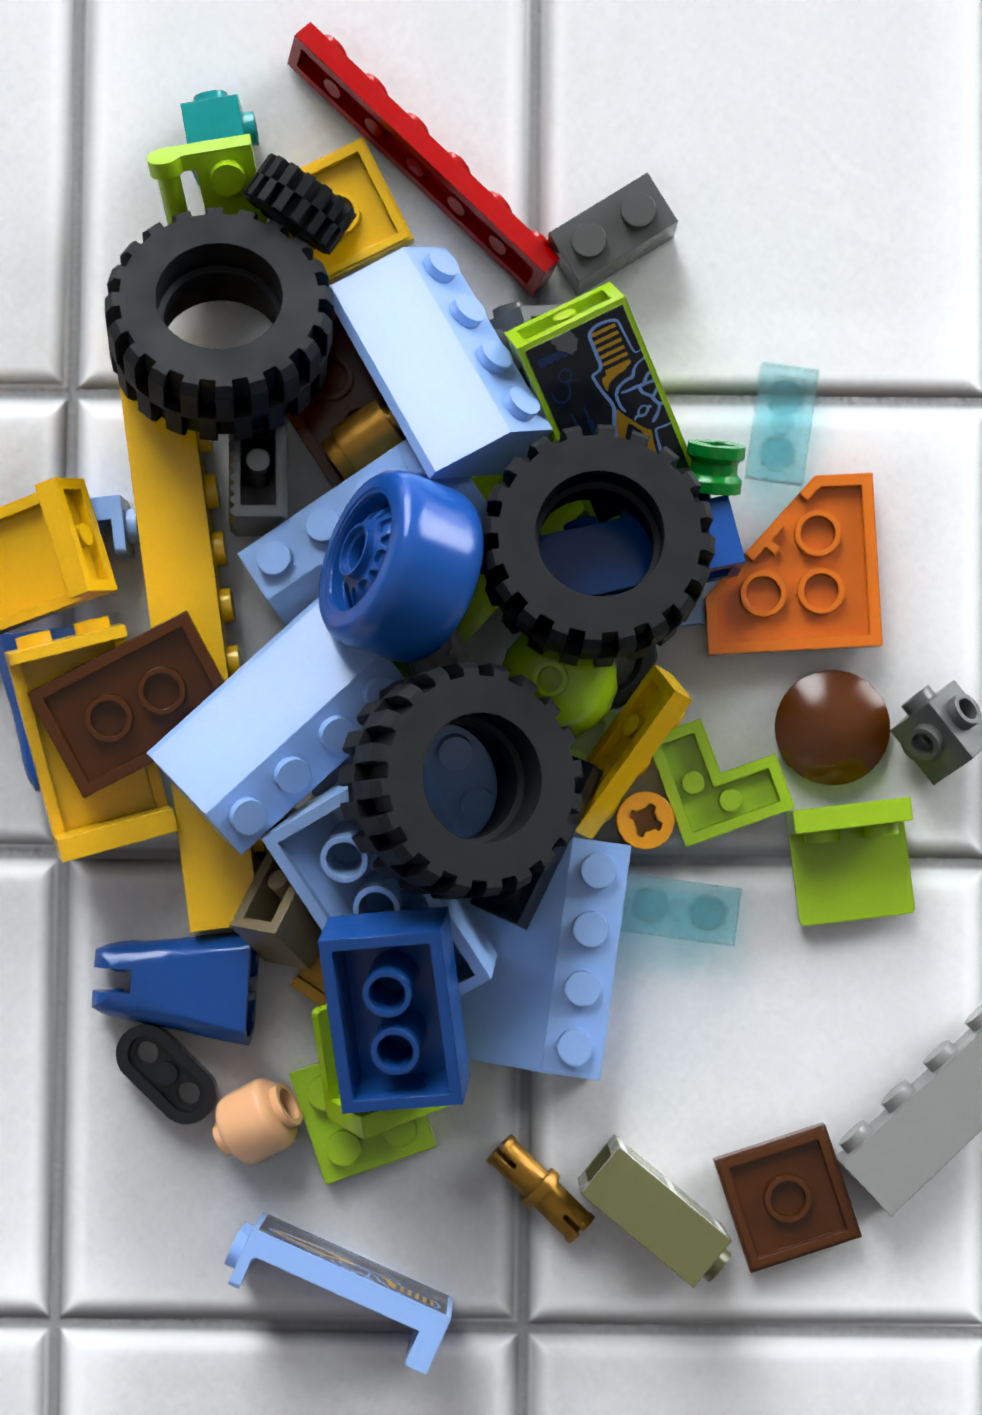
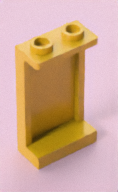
(50, 553)
(115, 815)

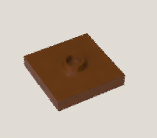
(787, 1197)

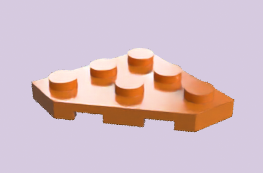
(805, 578)

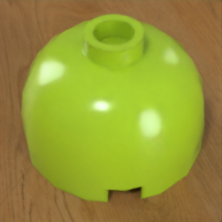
(579, 691)

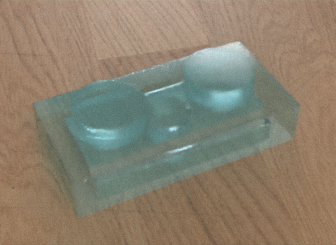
(781, 424)
(681, 909)

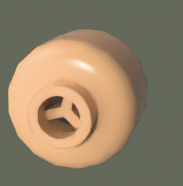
(257, 1121)

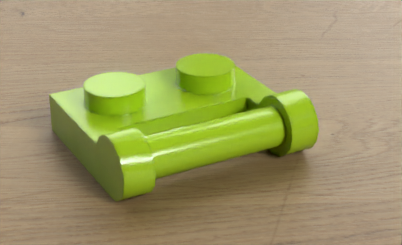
(222, 169)

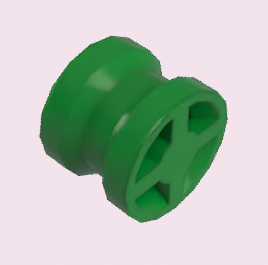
(716, 465)

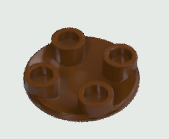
(832, 727)

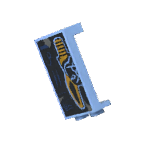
(348, 1276)

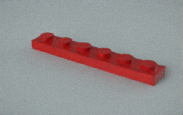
(417, 155)

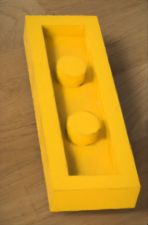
(631, 742)

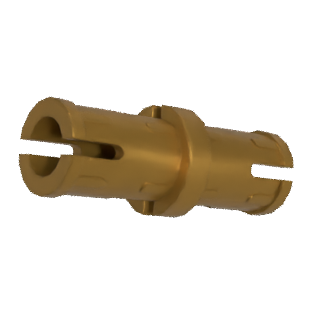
(540, 1188)

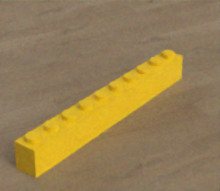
(183, 574)

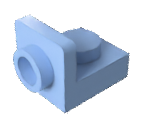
(115, 513)

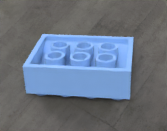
(556, 979)

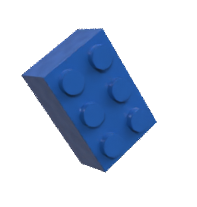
(394, 1010)

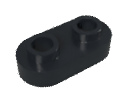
(163, 1077)

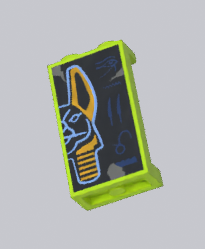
(596, 370)

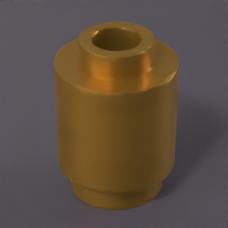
(362, 438)

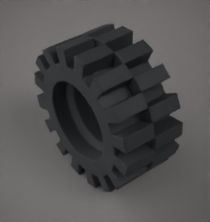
(299, 203)

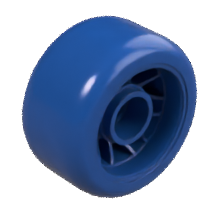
(401, 566)

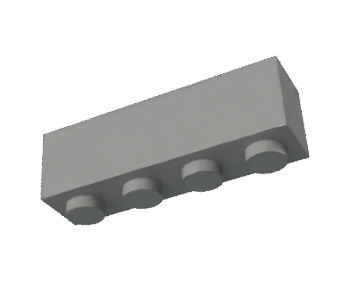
(921, 1123)

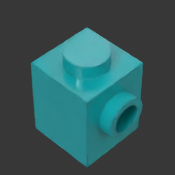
(215, 117)

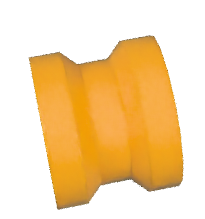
(633, 823)

